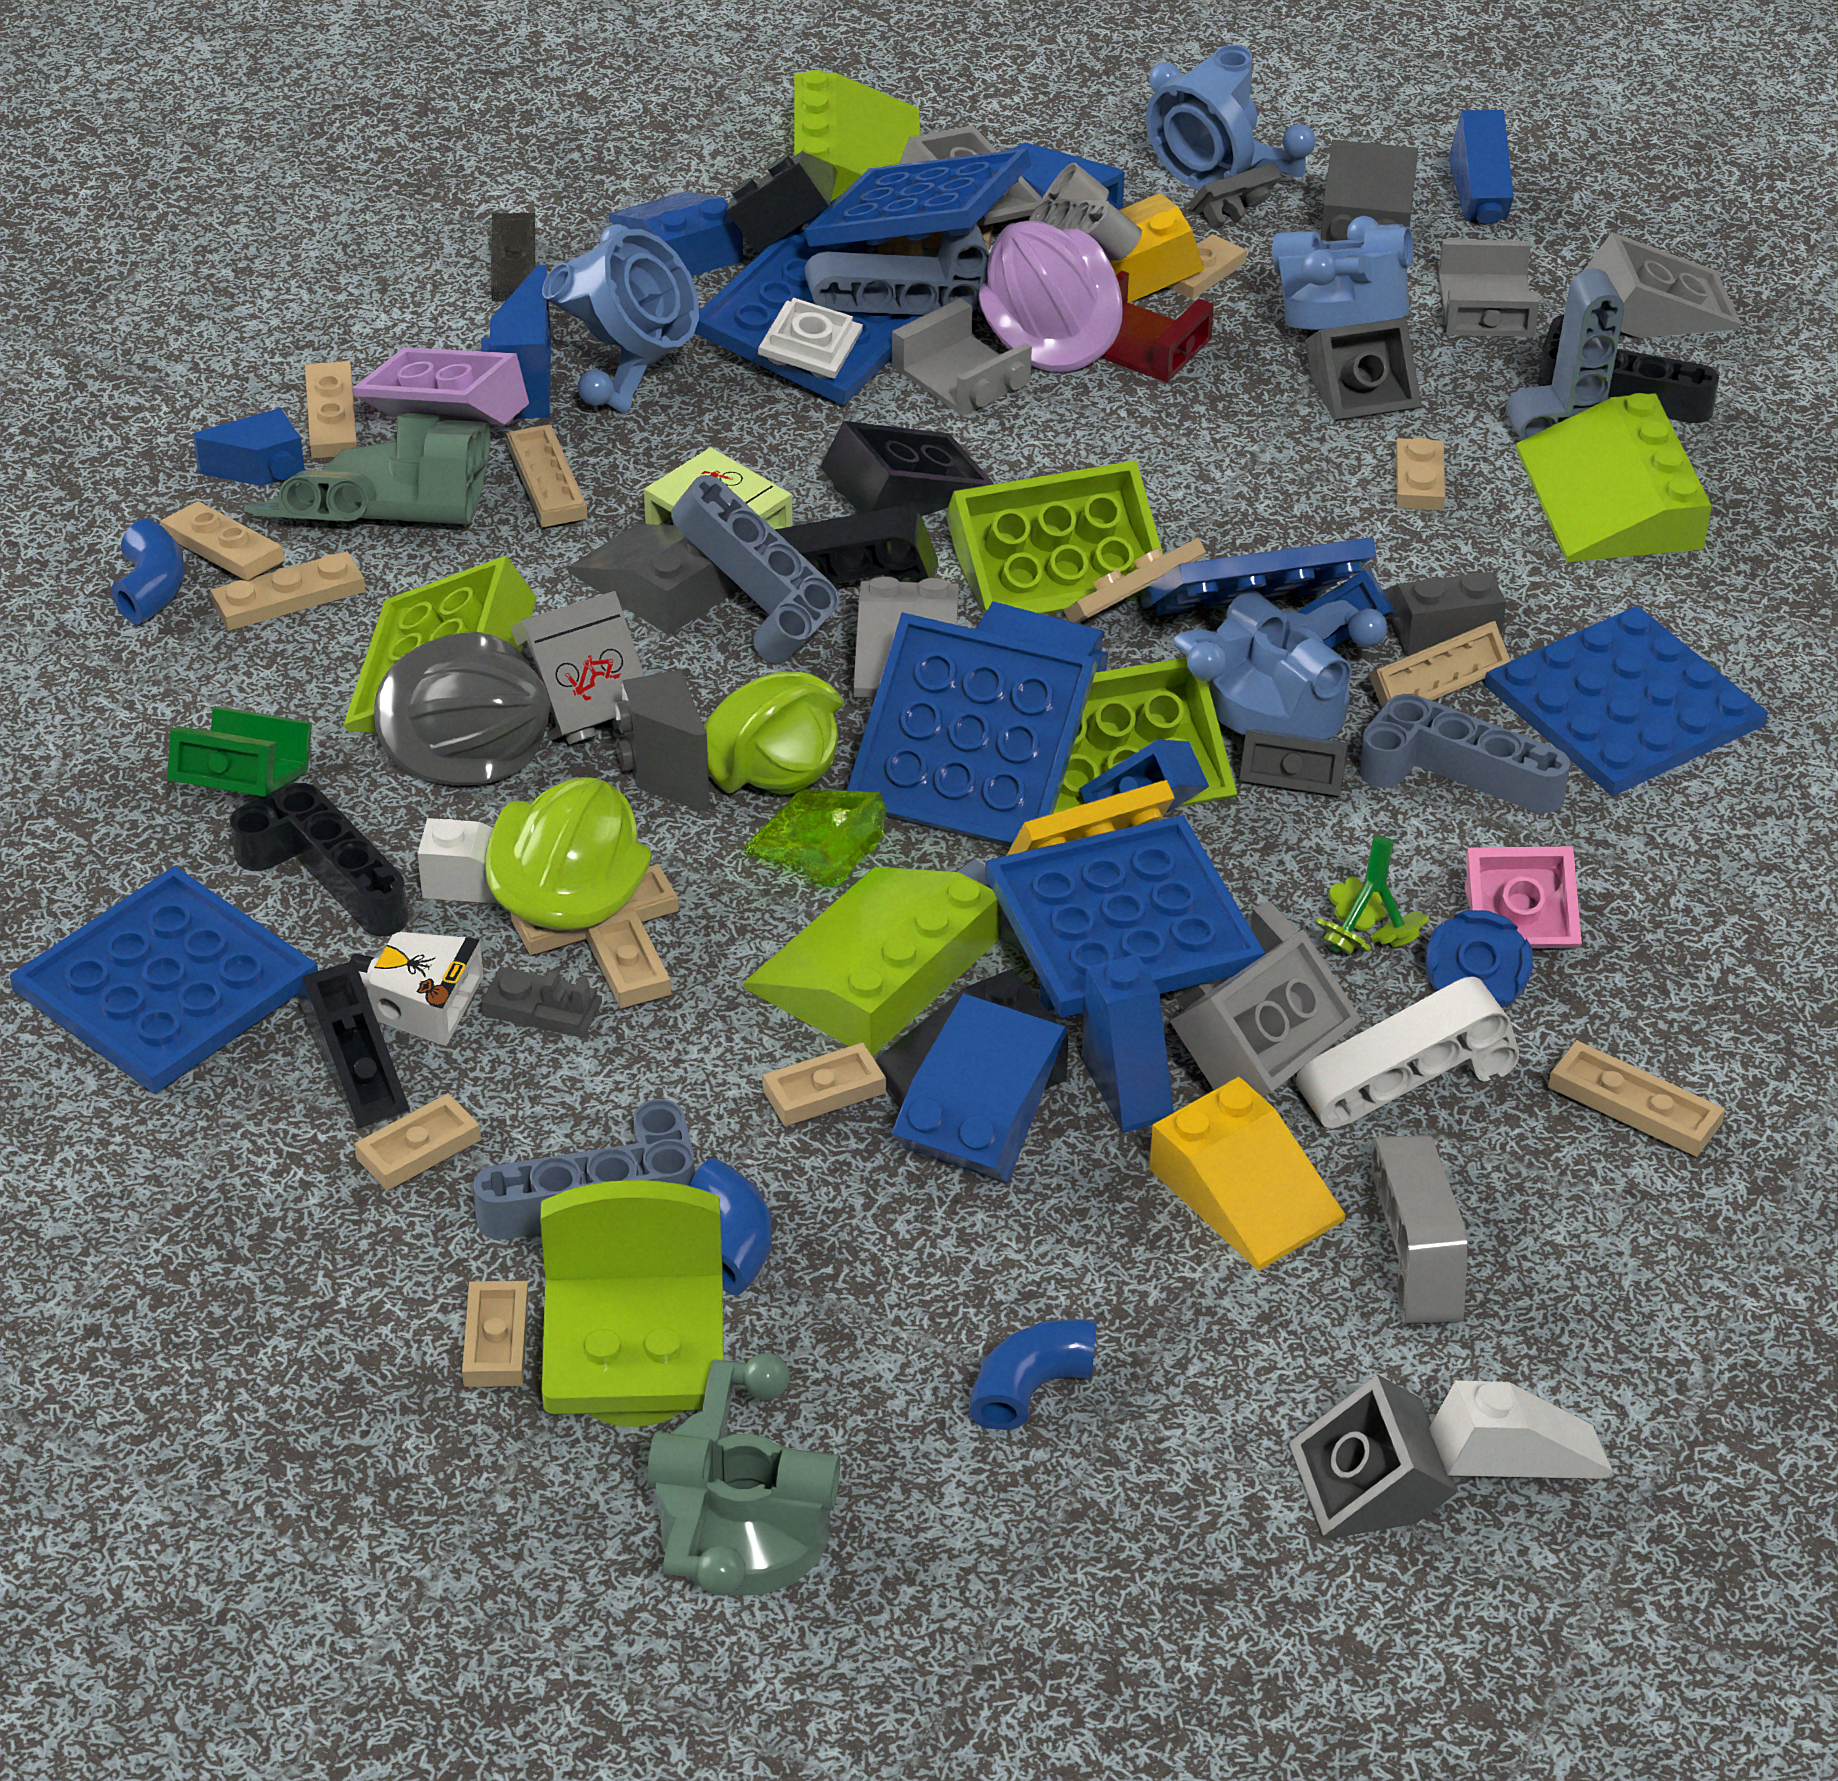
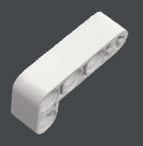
(1408, 1050)

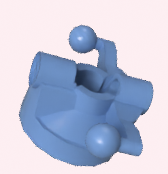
(1207, 119)
(1344, 279)
(629, 296)
(1274, 668)

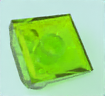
(822, 833)

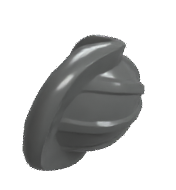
(462, 710)

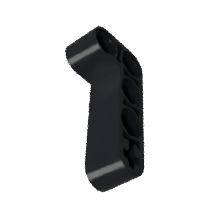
(1682, 387)
(867, 545)
(310, 827)

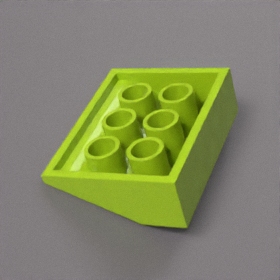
(850, 125)
(1617, 482)
(1051, 535)
(475, 600)
(1134, 709)
(881, 953)

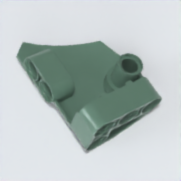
(422, 477)

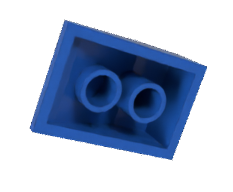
(692, 226)
(525, 329)
(979, 1088)

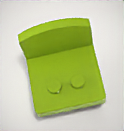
(631, 1300)

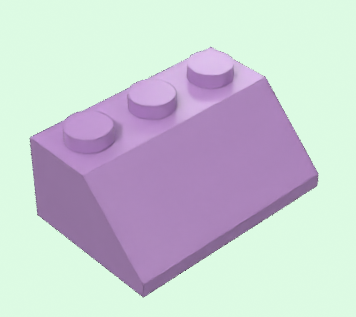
(447, 384)

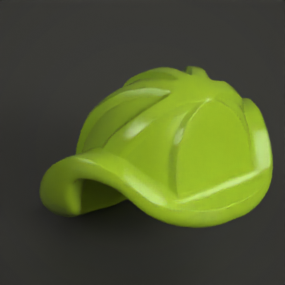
(774, 733)
(567, 855)

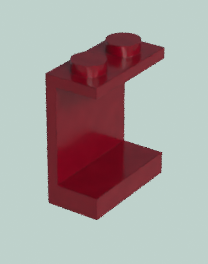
(1156, 342)

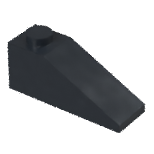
(352, 1044)

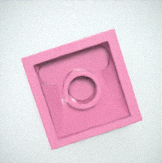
(1530, 888)

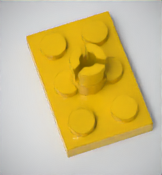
(1095, 818)

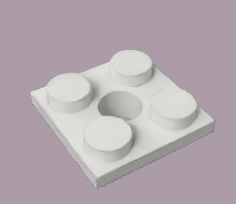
(810, 338)

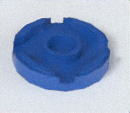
(1480, 947)

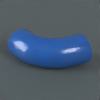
(156, 573)
(744, 1223)
(1024, 1364)

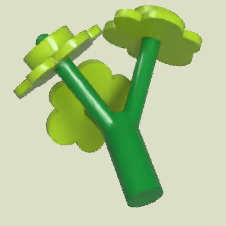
(1361, 906)

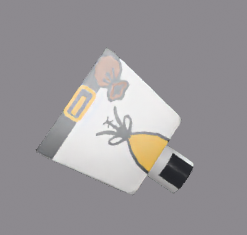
(422, 982)

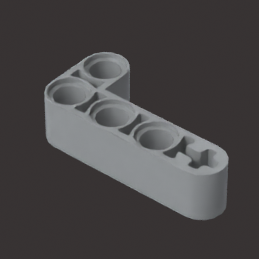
(1080, 203)
(1423, 1228)

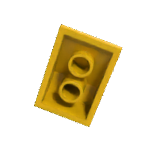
(1165, 249)
(1243, 1173)

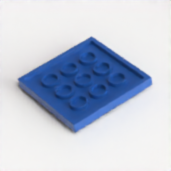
(918, 199)
(753, 299)
(1269, 573)
(1625, 700)
(971, 729)
(1119, 897)
(163, 978)

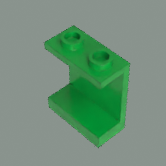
(240, 752)

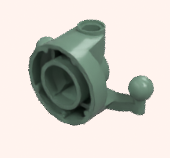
(739, 1506)

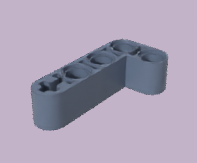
(842, 279)
(1583, 358)
(759, 563)
(1464, 749)
(511, 1193)

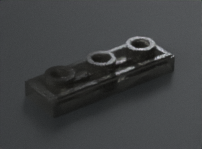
(511, 252)

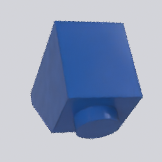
(251, 449)
(1154, 763)

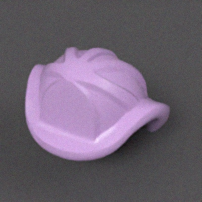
(1053, 294)

